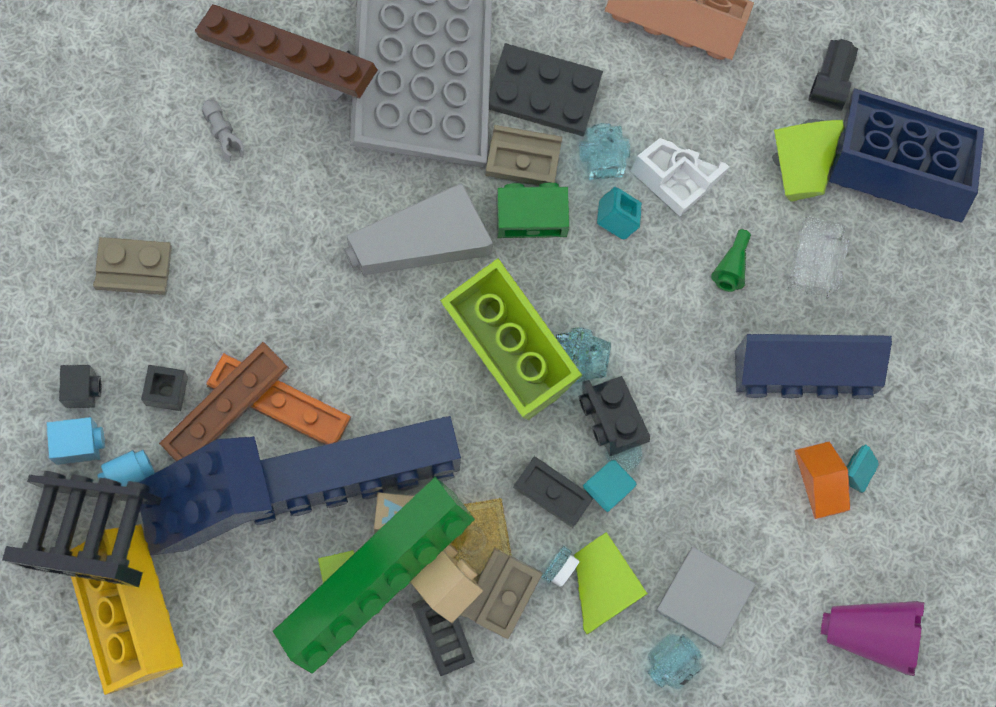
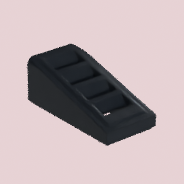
(454, 663)

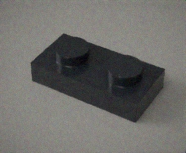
(553, 492)

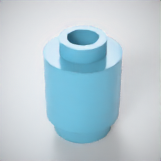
(127, 468)

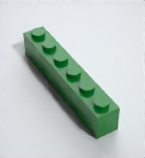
(373, 576)

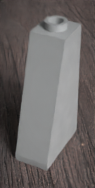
(421, 235)

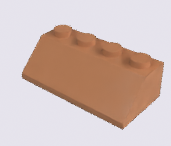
(698, 23)

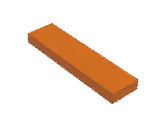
(291, 407)

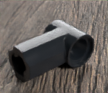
(832, 82)

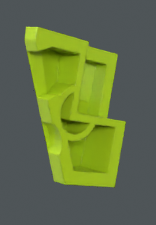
(806, 156)
(604, 582)

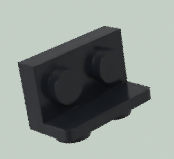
(614, 414)

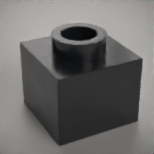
(156, 379)
(79, 386)

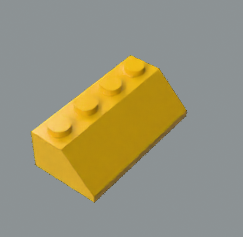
(126, 623)

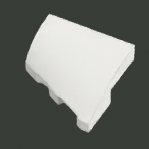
(676, 174)

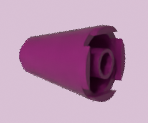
(878, 632)

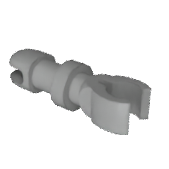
(221, 129)

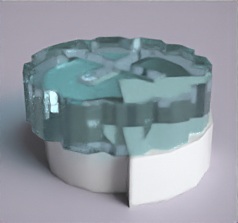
(560, 567)

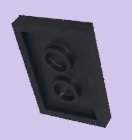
(544, 89)

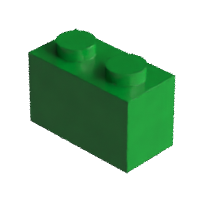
(532, 211)

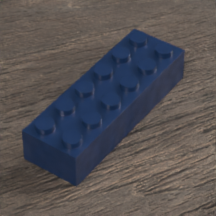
(360, 467)

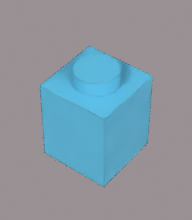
(74, 440)

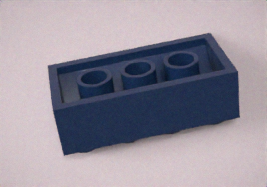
(812, 365)

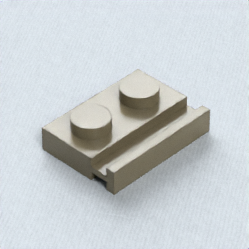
(523, 155)
(132, 266)
(506, 591)

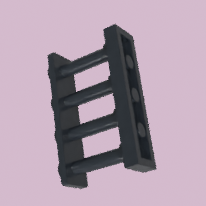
(87, 563)

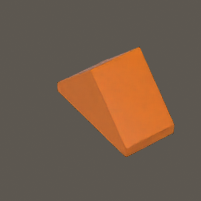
(824, 479)

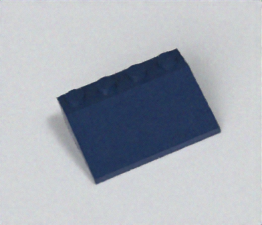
(909, 156)

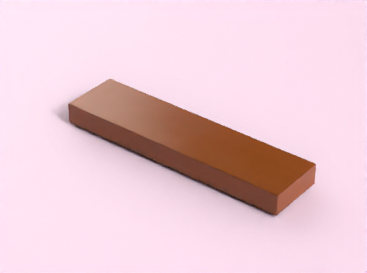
(226, 403)

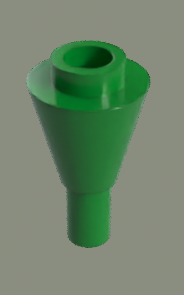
(731, 270)

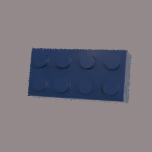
(205, 495)

